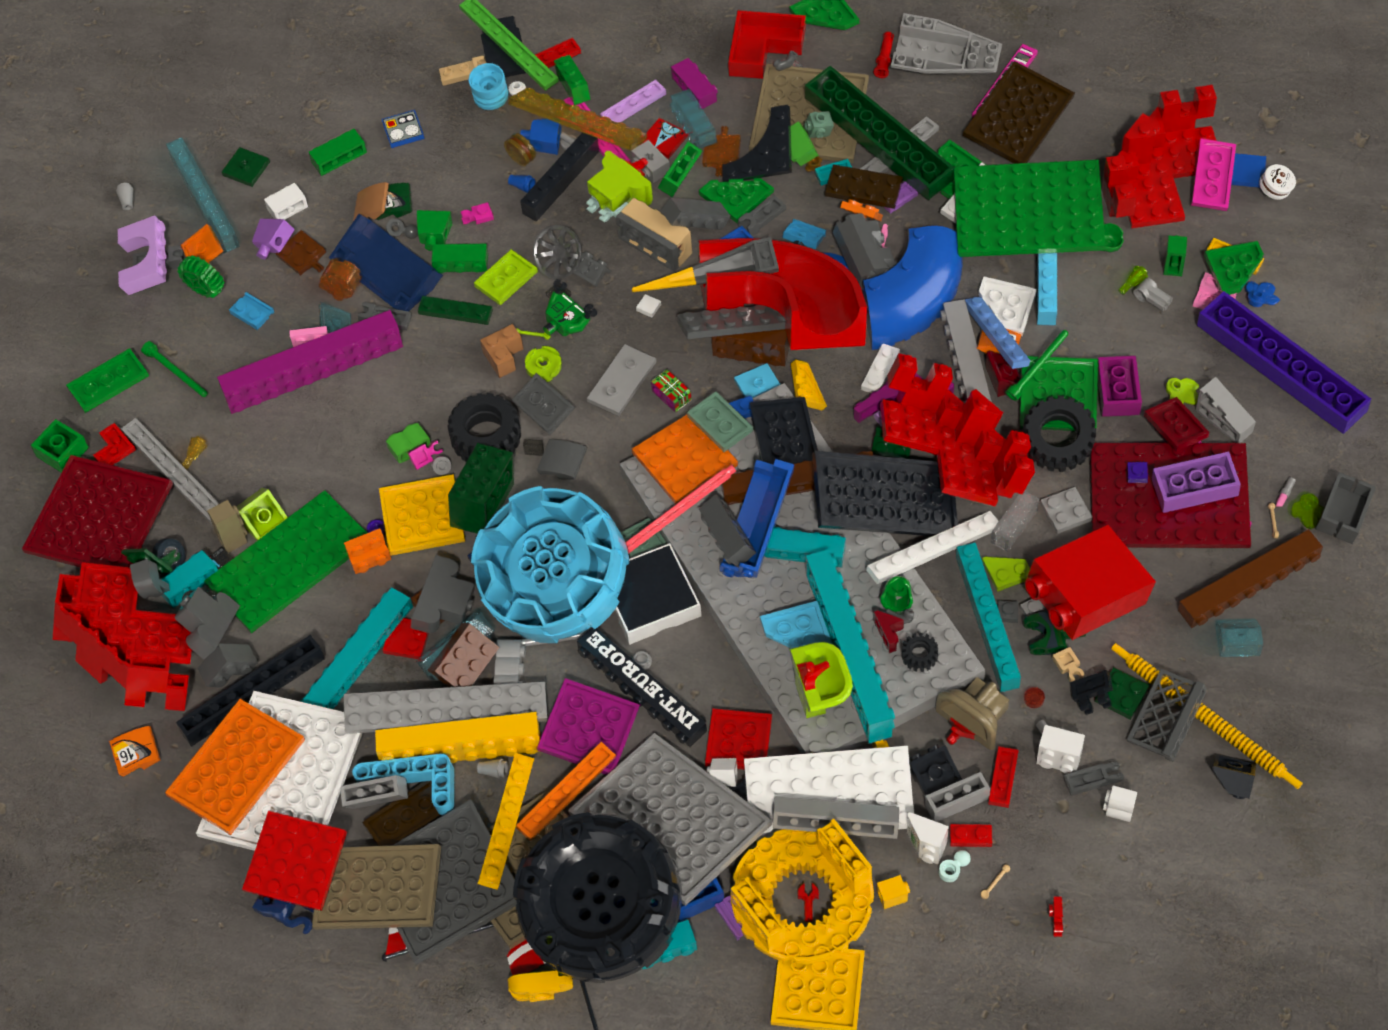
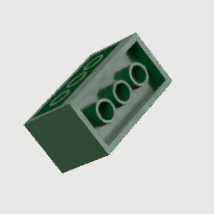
(481, 488)

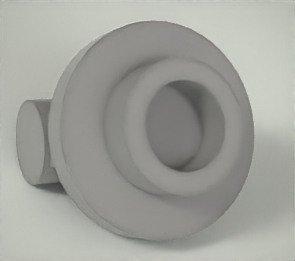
(566, 140)
(441, 465)

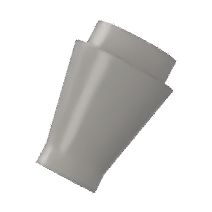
(125, 195)
(494, 768)

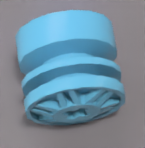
(488, 86)

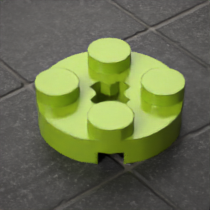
(548, 371)

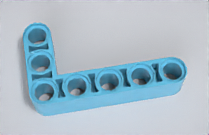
(413, 774)

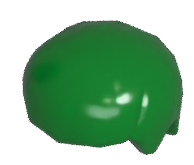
(1113, 237)

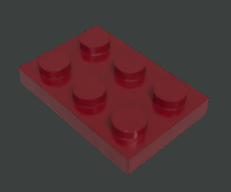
(1176, 424)

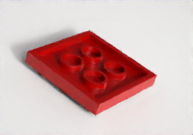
(738, 735)

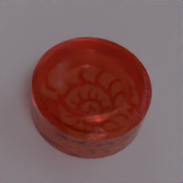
(1034, 697)

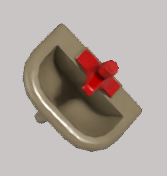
(973, 712)

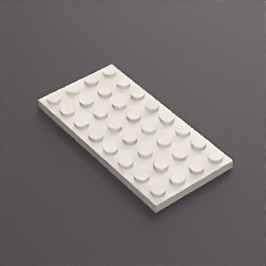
(847, 776)

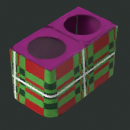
(671, 390)

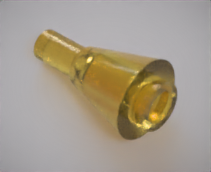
(196, 447)

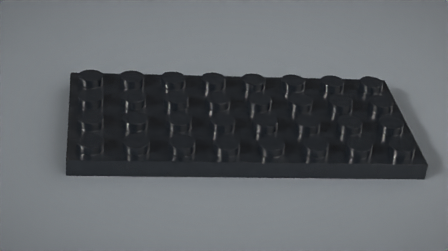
(881, 494)

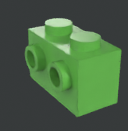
(801, 145)

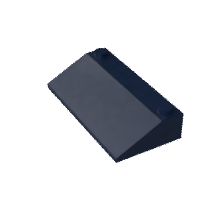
(386, 264)

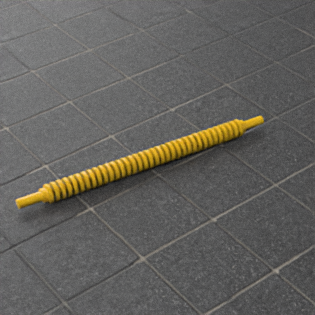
(1209, 718)

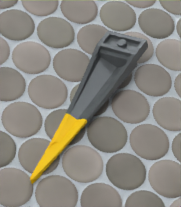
(752, 256)

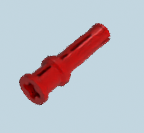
(883, 60)

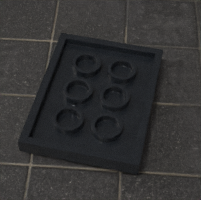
(783, 430)

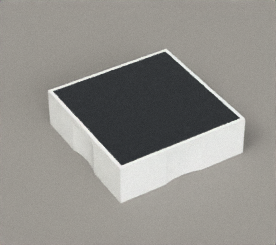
(655, 595)

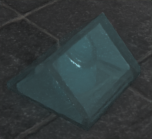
(333, 317)

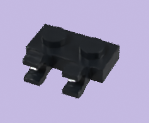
(1091, 686)

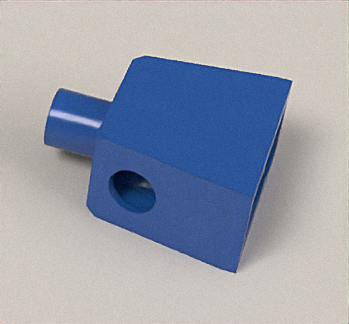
(544, 136)

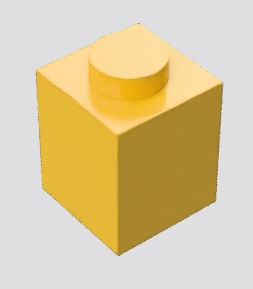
(893, 891)

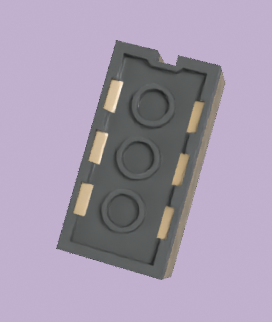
(653, 234)

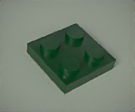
(1126, 693)

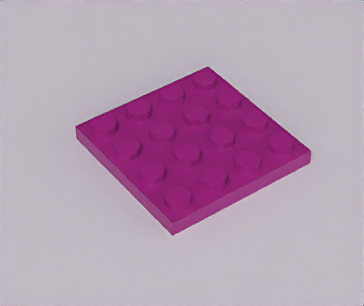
(583, 720)

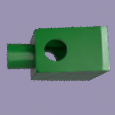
(433, 227)

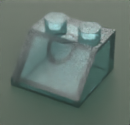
(1239, 637)

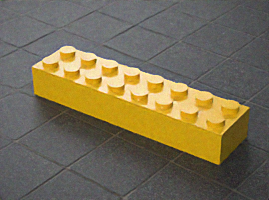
(463, 738)

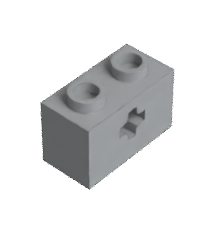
(657, 162)

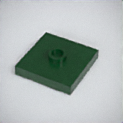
(245, 167)

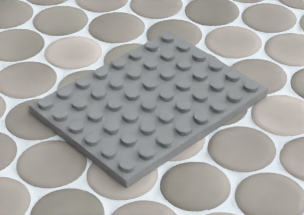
(682, 807)

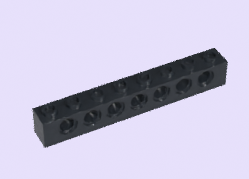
(265, 679)

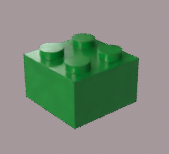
(58, 444)

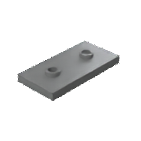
(621, 380)

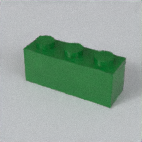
(572, 79)
(337, 152)
(680, 169)
(460, 258)

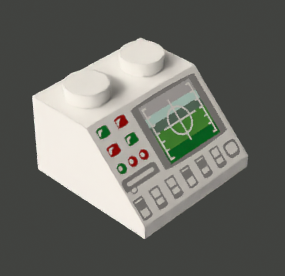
(927, 837)

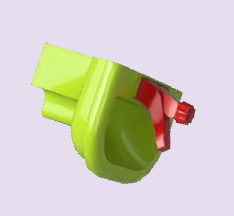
(620, 182)
(820, 677)

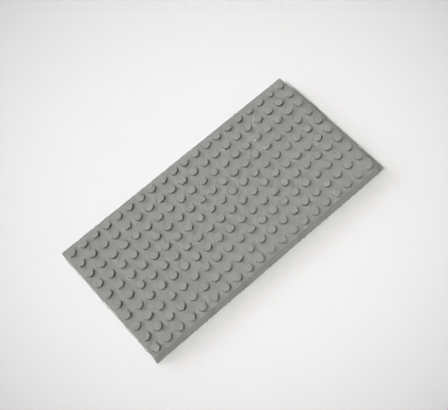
(783, 584)

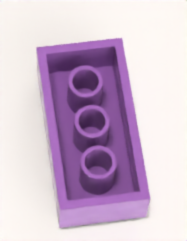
(1196, 482)

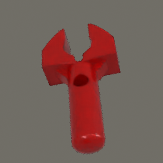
(808, 901)

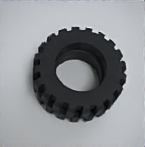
(483, 409)
(1066, 411)

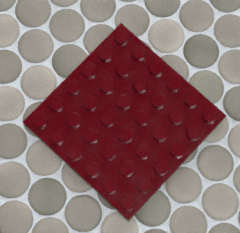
(96, 514)

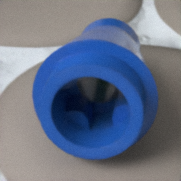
(522, 182)

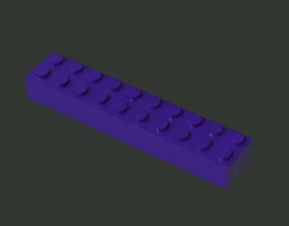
(1284, 362)

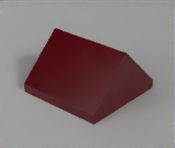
(1000, 373)

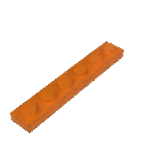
(565, 791)

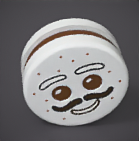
(1277, 181)

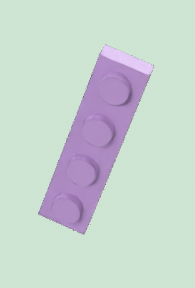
(635, 102)

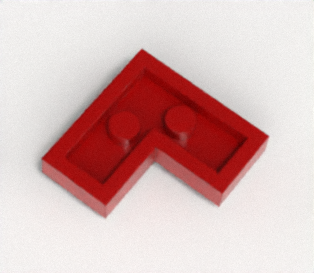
(117, 446)

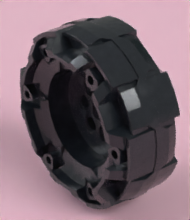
(564, 866)

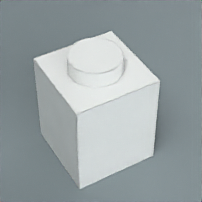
(724, 770)

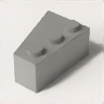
(1224, 411)

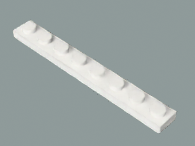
(932, 547)

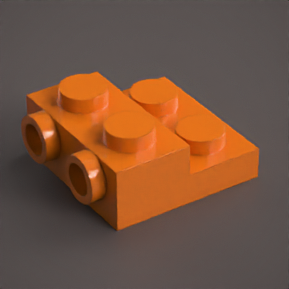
(367, 551)

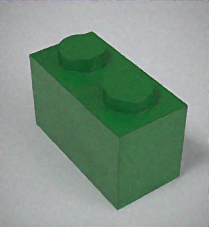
(1175, 255)

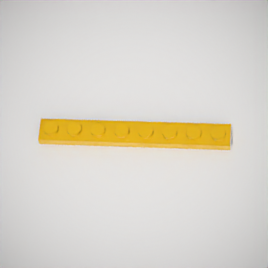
(506, 821)

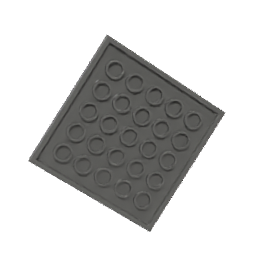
(460, 900)

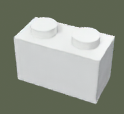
(286, 202)

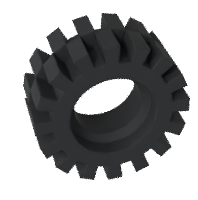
(920, 662)

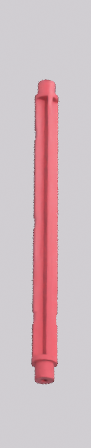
(679, 508)

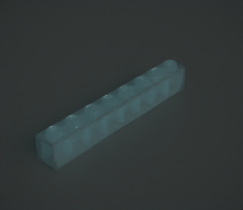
(202, 194)

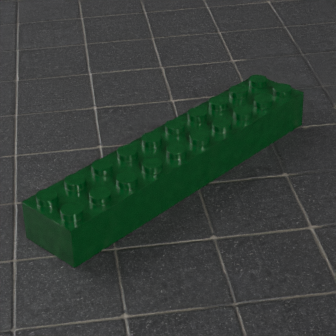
(879, 132)

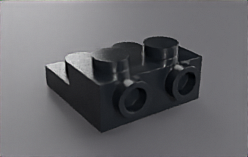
(934, 769)

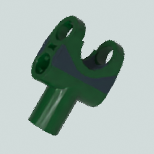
(1053, 640)

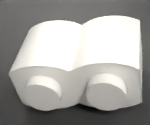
(1120, 803)

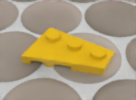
(806, 385)

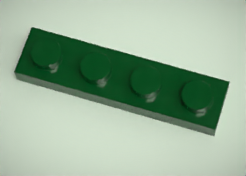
(455, 310)

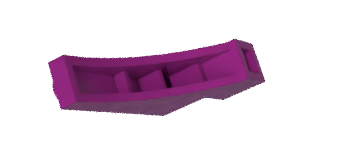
(872, 403)

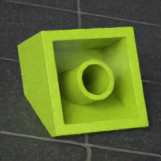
(261, 513)

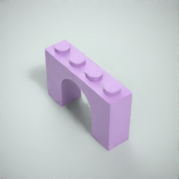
(152, 268)

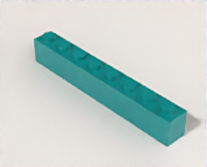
(988, 617)
(359, 650)

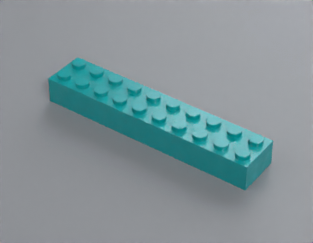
(846, 635)

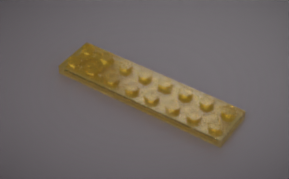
(578, 119)

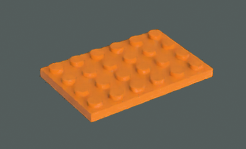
(235, 766)

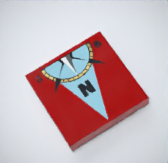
(666, 137)

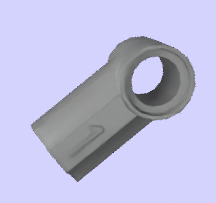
(1149, 291)

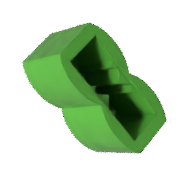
(405, 441)

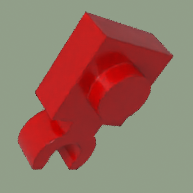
(1056, 912)

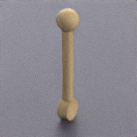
(1271, 506)
(985, 893)

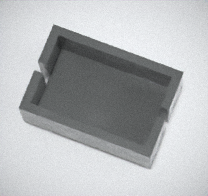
(1345, 509)

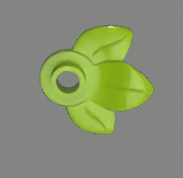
(1185, 390)

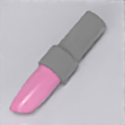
(1285, 492)

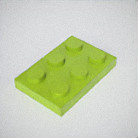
(505, 277)

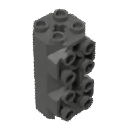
(862, 247)

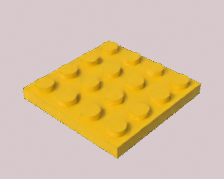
(418, 515)
(819, 993)

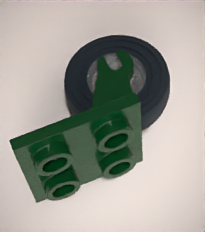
(166, 554)

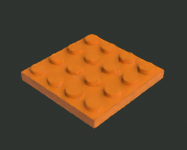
(682, 458)

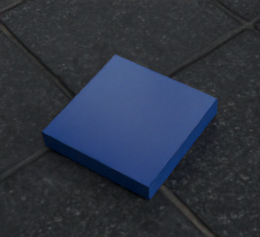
(1248, 170)

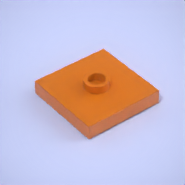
(202, 244)

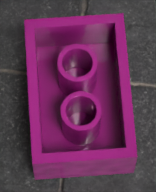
(1119, 386)

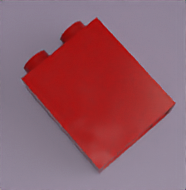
(1089, 582)

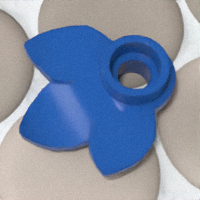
(1261, 294)

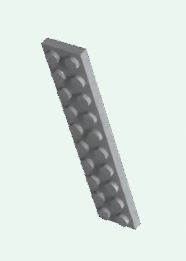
(428, 706)

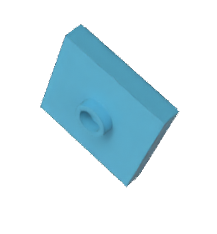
(756, 381)

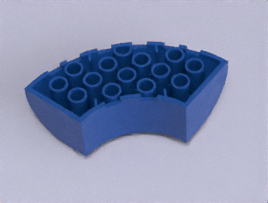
(914, 289)

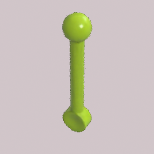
(534, 334)

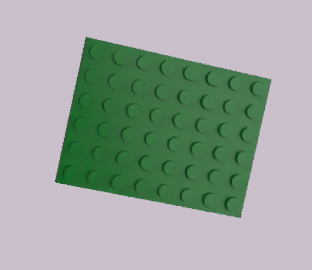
(1029, 208)

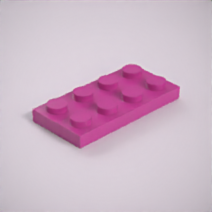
(1213, 174)

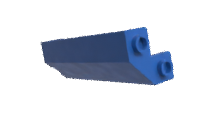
(760, 513)

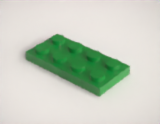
(107, 380)

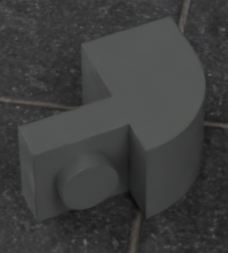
(147, 580)

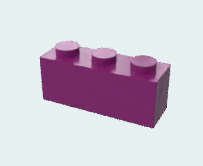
(688, 76)

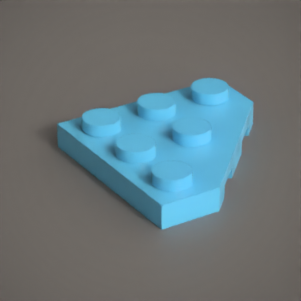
(796, 625)

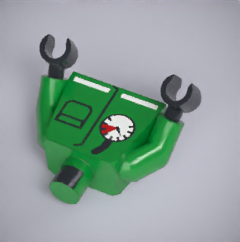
(565, 314)

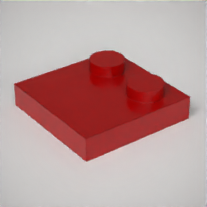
(406, 641)

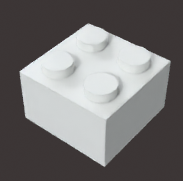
(1060, 749)

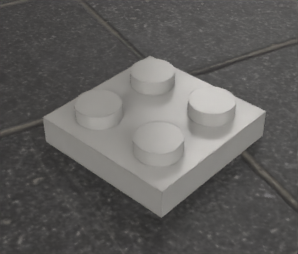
(1066, 510)

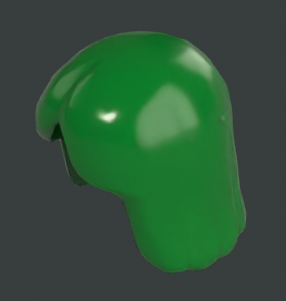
(897, 587)

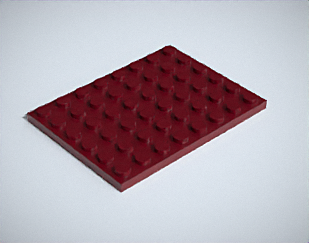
(1135, 510)

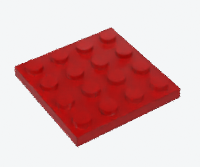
(294, 860)

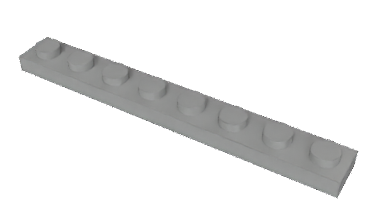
(170, 467)

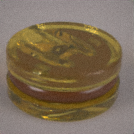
(520, 149)

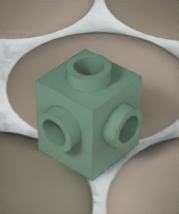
(819, 124)

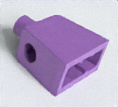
(271, 236)

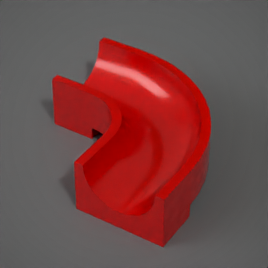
(810, 291)

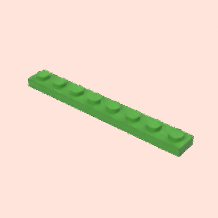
(509, 43)

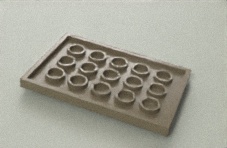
(382, 888)

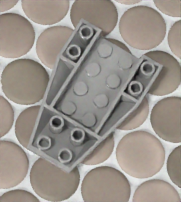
(942, 48)

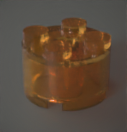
(340, 279)

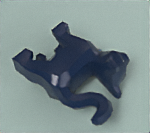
(282, 912)

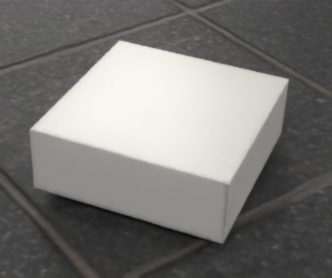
(648, 306)

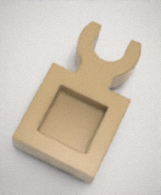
(1068, 662)

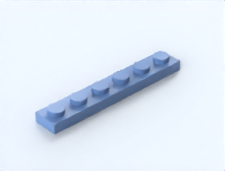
(997, 333)

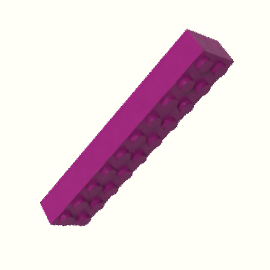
(310, 361)

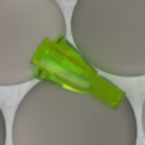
(1137, 275)

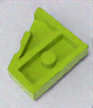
(1006, 571)

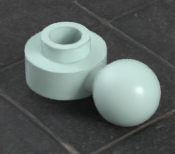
(961, 859)

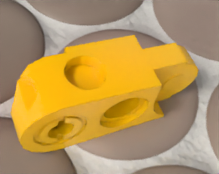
(538, 985)

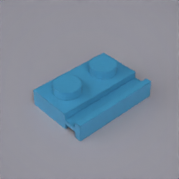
(803, 232)
(251, 311)

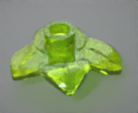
(1308, 510)

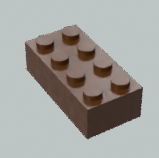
(756, 347)

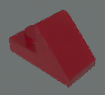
(887, 627)

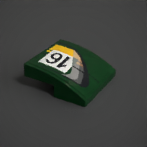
(397, 201)

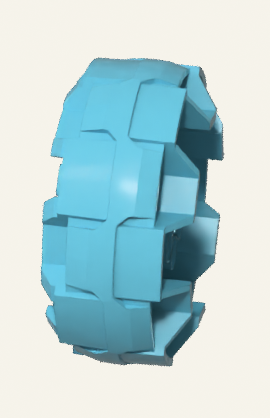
(562, 603)

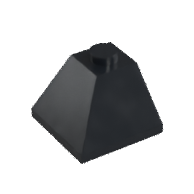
(1235, 775)

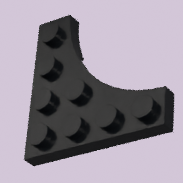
(770, 155)

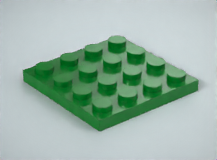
(1061, 377)

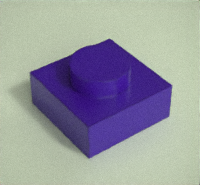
(1137, 472)

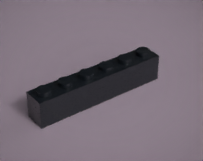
(559, 176)

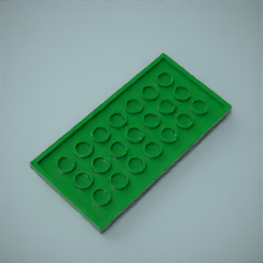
(287, 561)

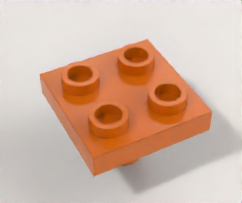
(856, 208)

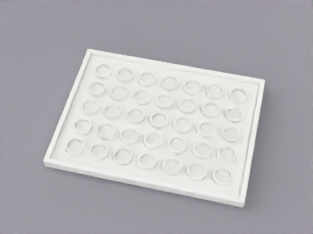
(310, 779)

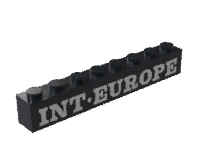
(641, 686)

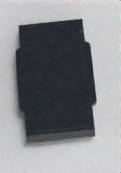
(496, 55)

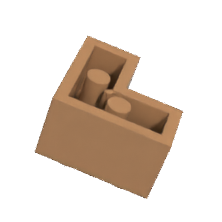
(500, 347)

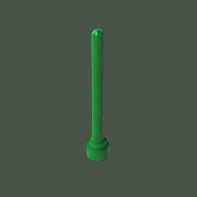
(150, 350)
(1015, 392)

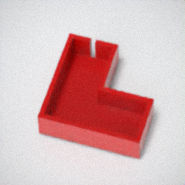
(762, 34)

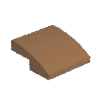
(371, 201)

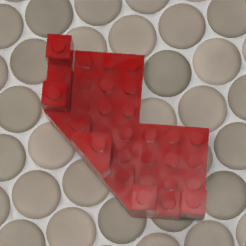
(1154, 153)
(969, 451)
(117, 639)

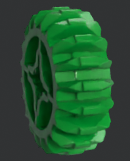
(200, 276)

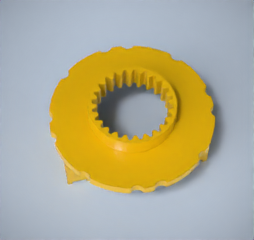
(822, 852)

